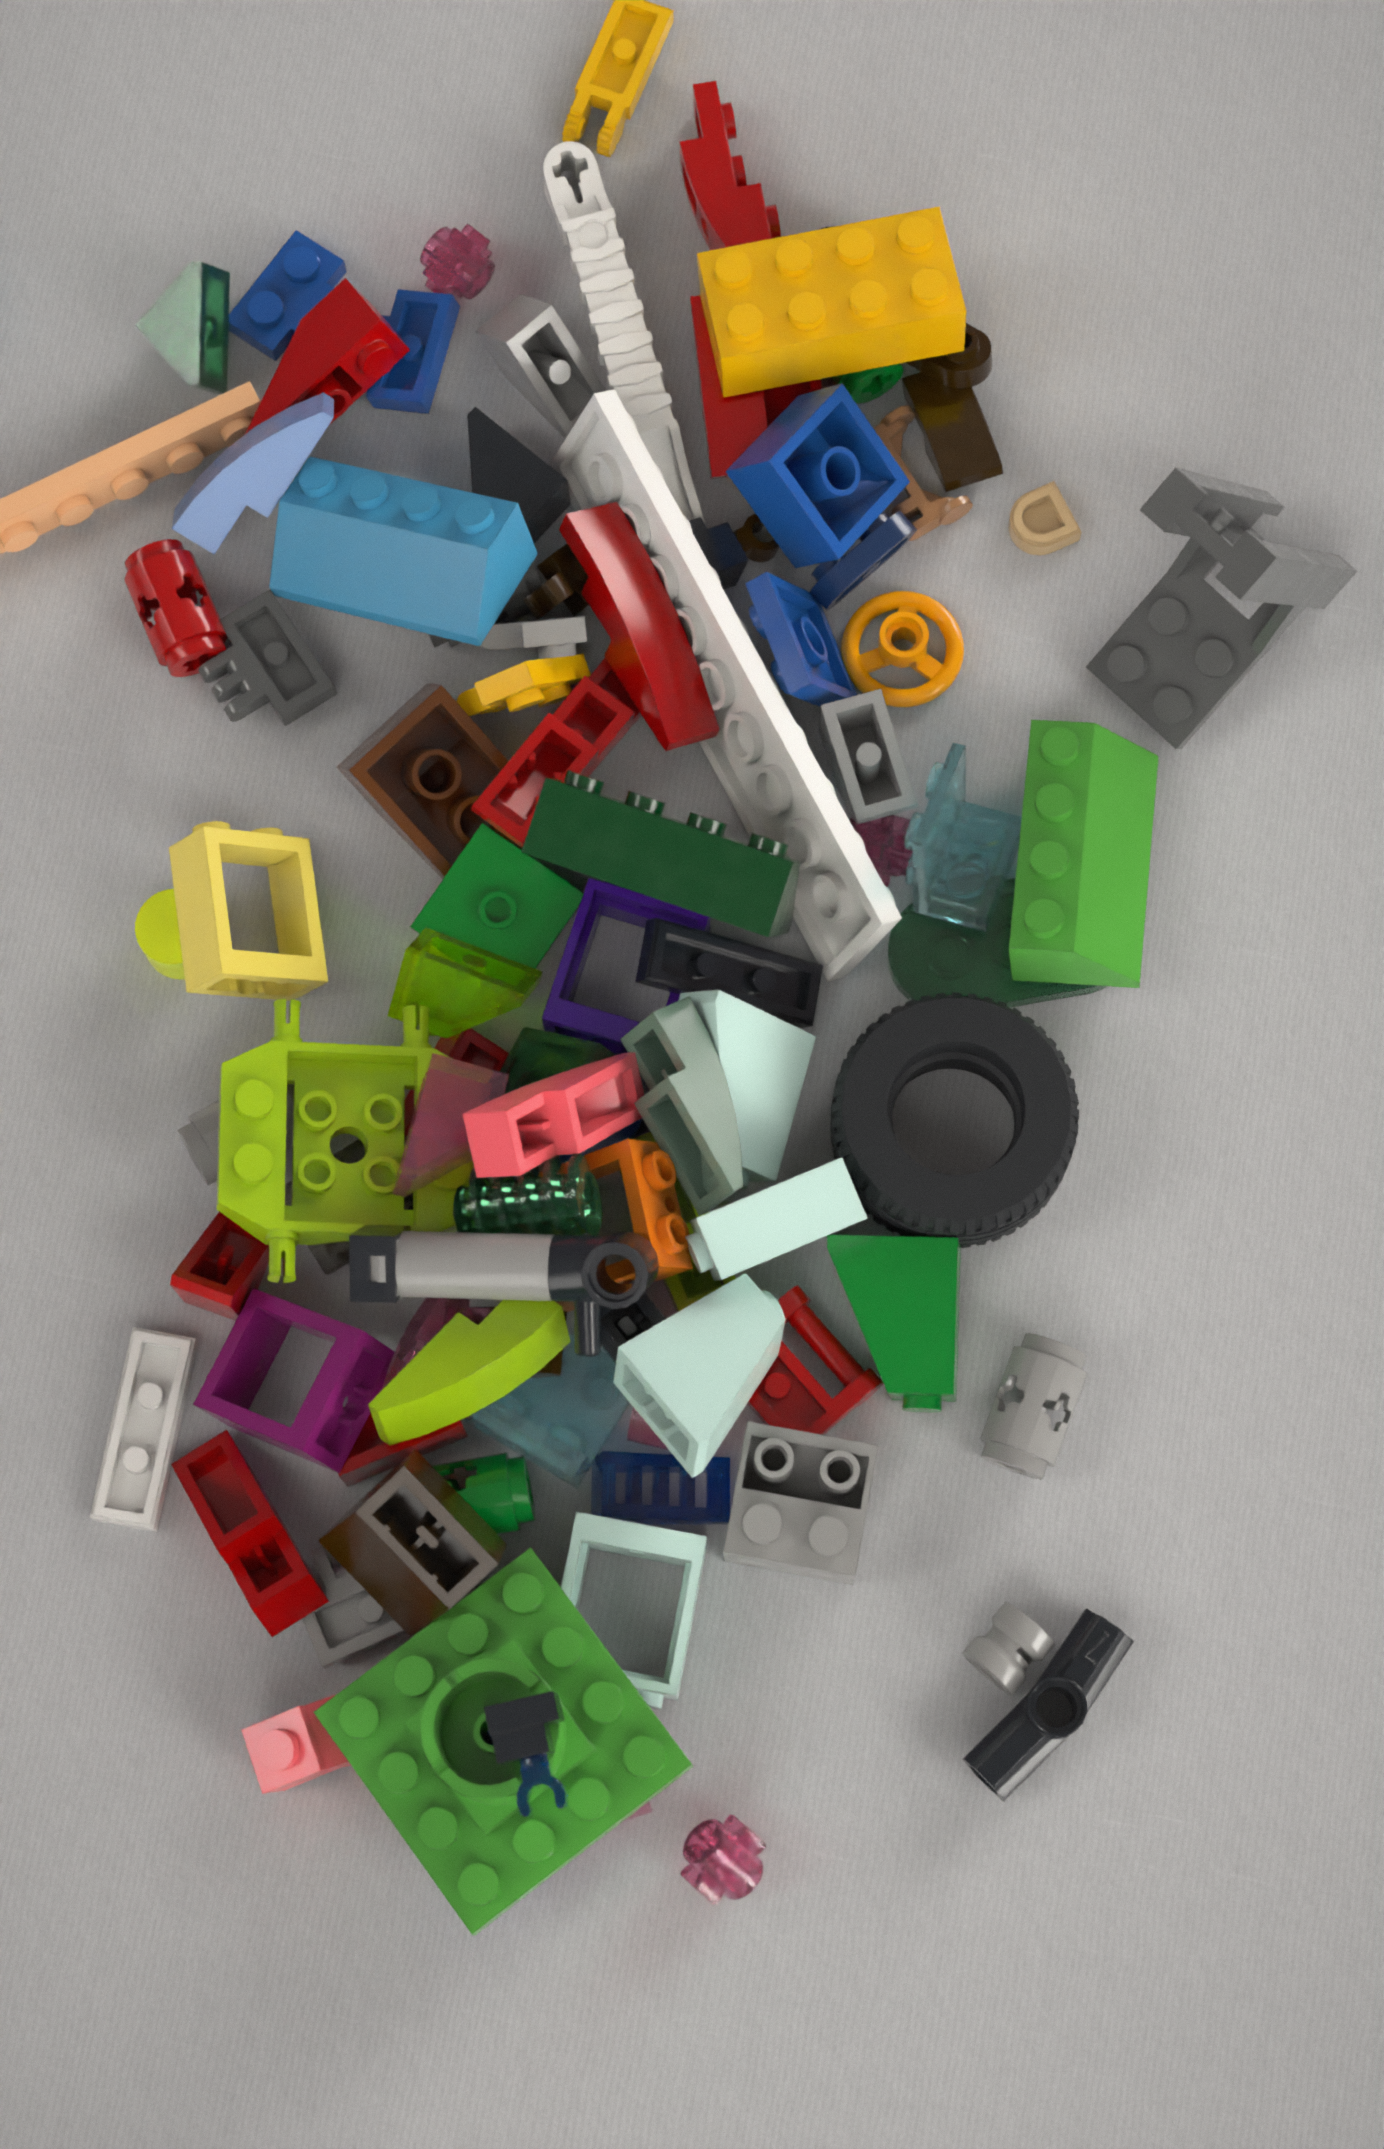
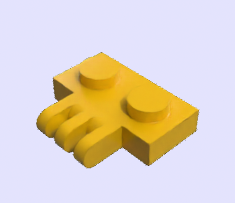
(525, 685)

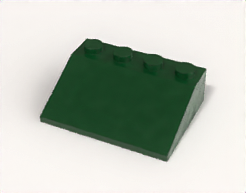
(663, 856)

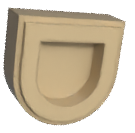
(1042, 521)

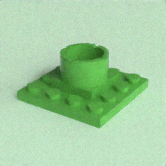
(423, 1751)

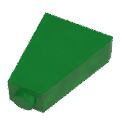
(907, 1310)

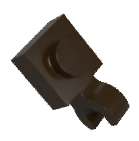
(563, 584)

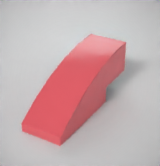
(554, 1116)

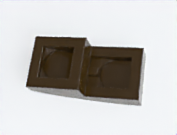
(953, 431)

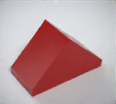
(221, 1268)

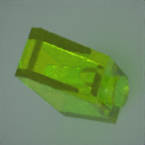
(458, 983)

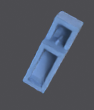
(252, 472)

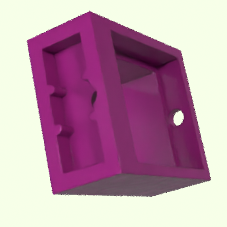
(323, 1427)

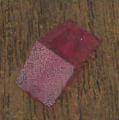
(437, 1130)

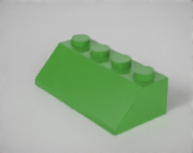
(1083, 857)

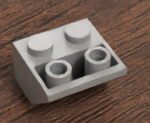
(800, 1503)

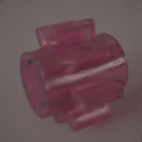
(457, 262)
(886, 845)
(723, 1859)

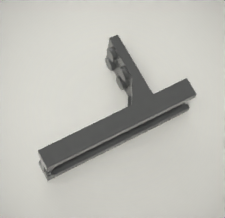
(1184, 639)

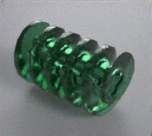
(532, 1203)

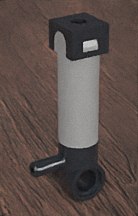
(401, 1263)

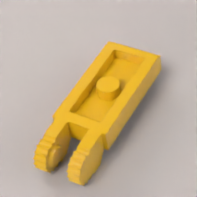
(618, 69)

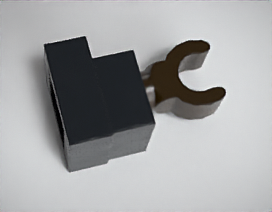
(730, 550)

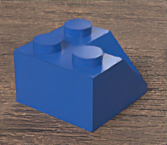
(818, 476)

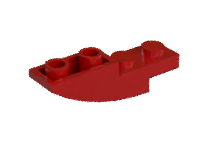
(715, 181)

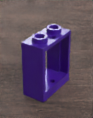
(612, 901)

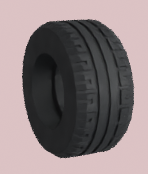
(970, 1037)

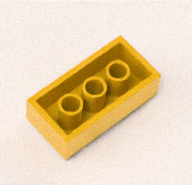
(832, 301)

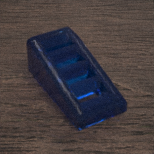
(660, 1465)

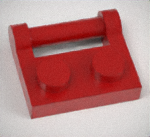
(791, 1395)

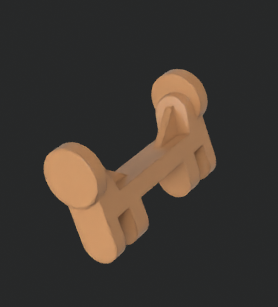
(931, 507)

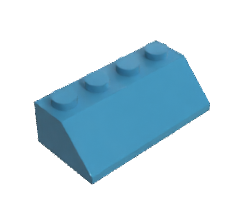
(398, 550)

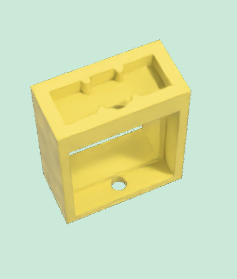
(204, 922)

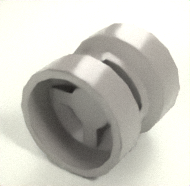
(1008, 1648)

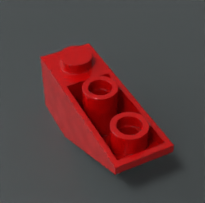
(334, 350)

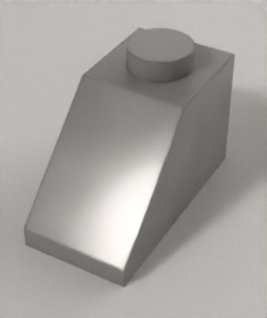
(541, 360)
(866, 757)

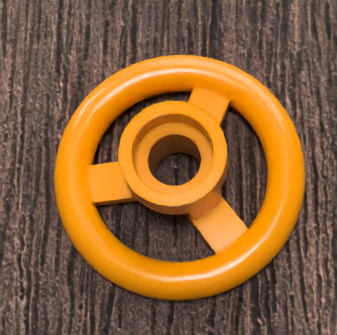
(908, 626)

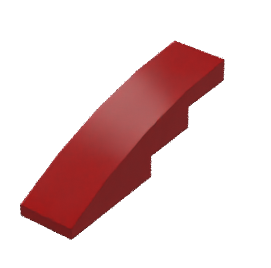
(645, 632)
(571, 739)

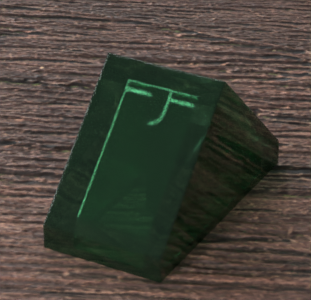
(193, 326)

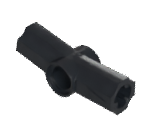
(1076, 1671)

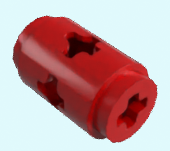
(166, 580)

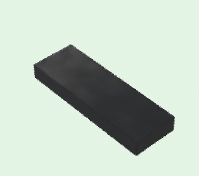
(696, 960)

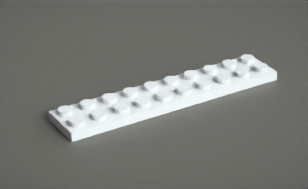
(759, 746)

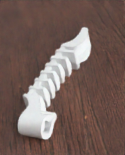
(616, 312)

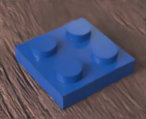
(801, 640)

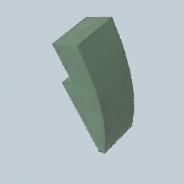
(688, 1102)

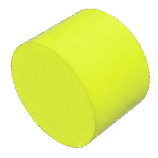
(159, 934)

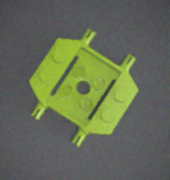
(334, 1093)

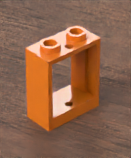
(652, 1204)

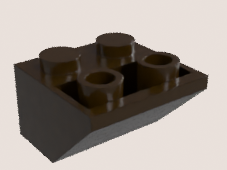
(414, 1544)

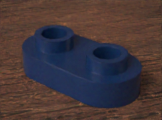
(877, 546)

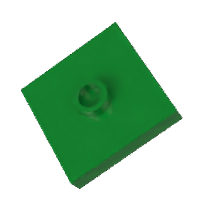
(500, 901)

